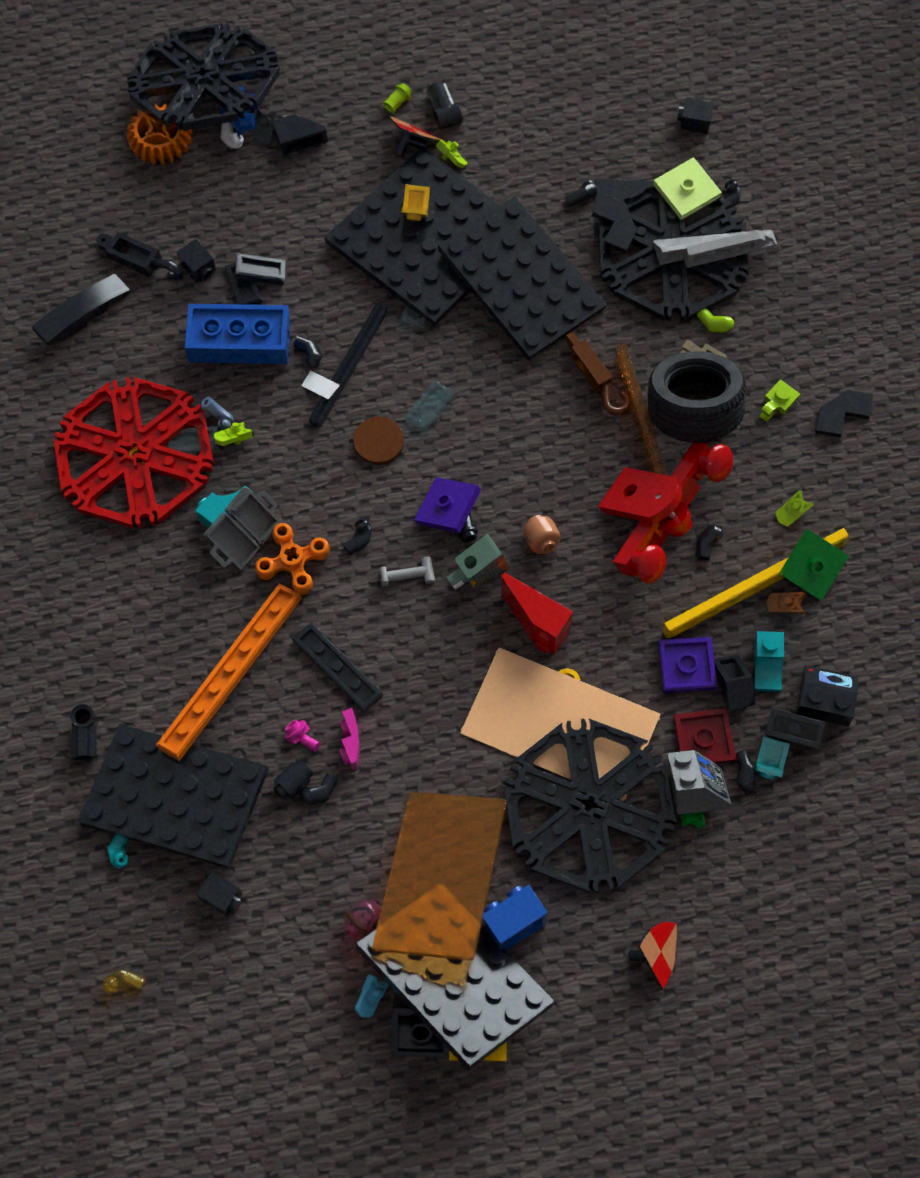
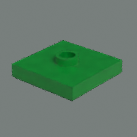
(813, 564)

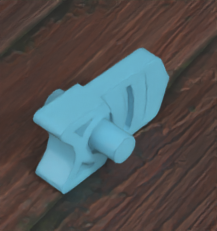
(370, 996)

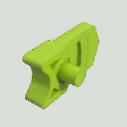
(449, 151)
(235, 435)
(793, 509)

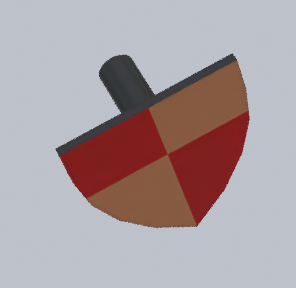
(407, 138)
(658, 951)

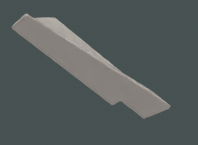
(710, 248)

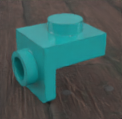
(771, 757)

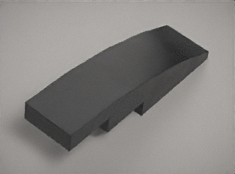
(80, 308)

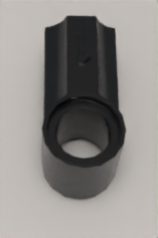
(444, 108)
(84, 735)

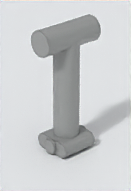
(425, 571)

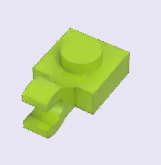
(779, 399)

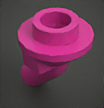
(297, 732)

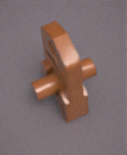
(786, 602)

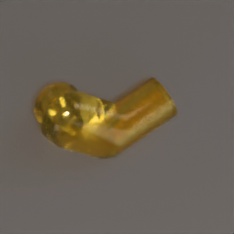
(122, 979)

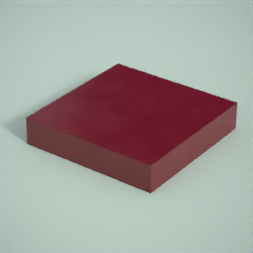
(707, 734)

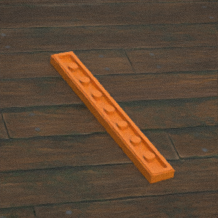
(228, 672)

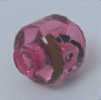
(362, 918)

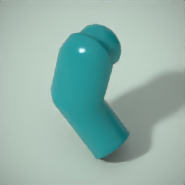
(117, 851)

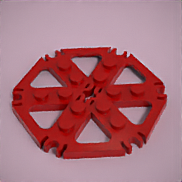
(131, 434)

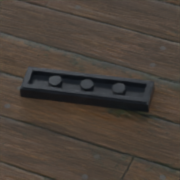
(337, 667)

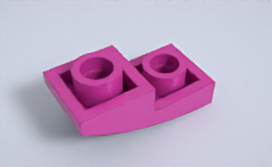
(351, 744)

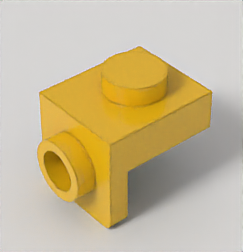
(415, 202)

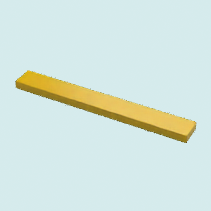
(736, 593)

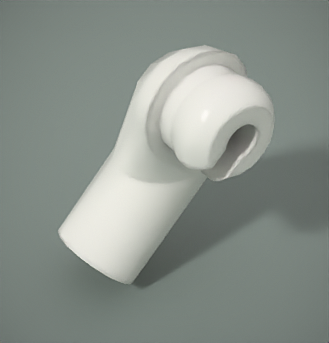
(229, 137)

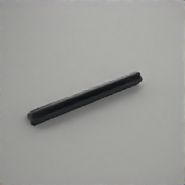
(349, 363)

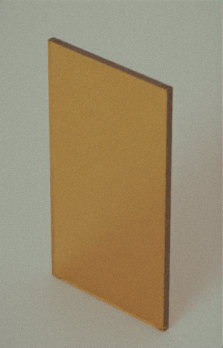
(440, 876)

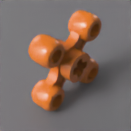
(296, 566)

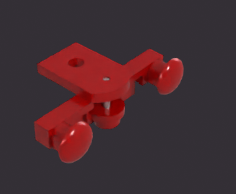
(661, 506)

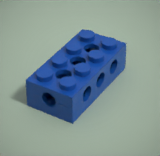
(238, 333)

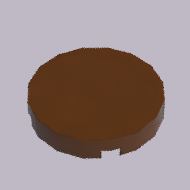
(378, 440)

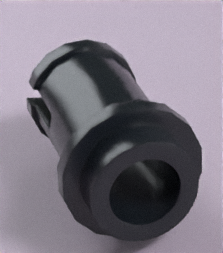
(468, 532)

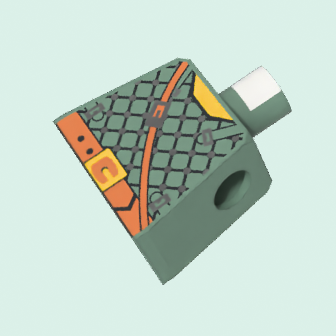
(488, 564)

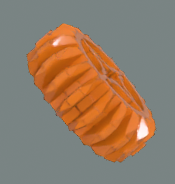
(157, 141)

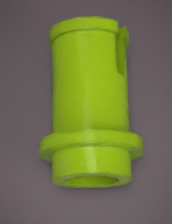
(397, 98)

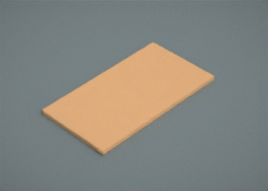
(527, 701)

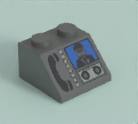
(696, 783)

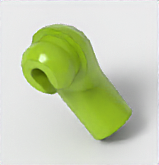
(715, 323)

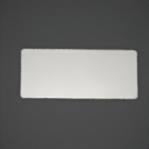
(320, 384)

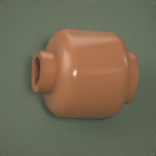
(541, 534)

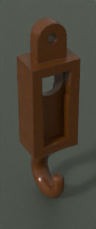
(595, 373)

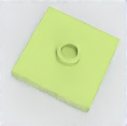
(687, 188)

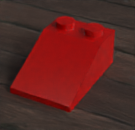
(541, 617)

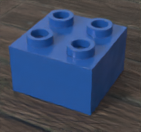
(514, 917)

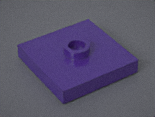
(447, 505)
(687, 664)

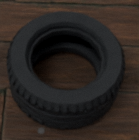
(696, 419)

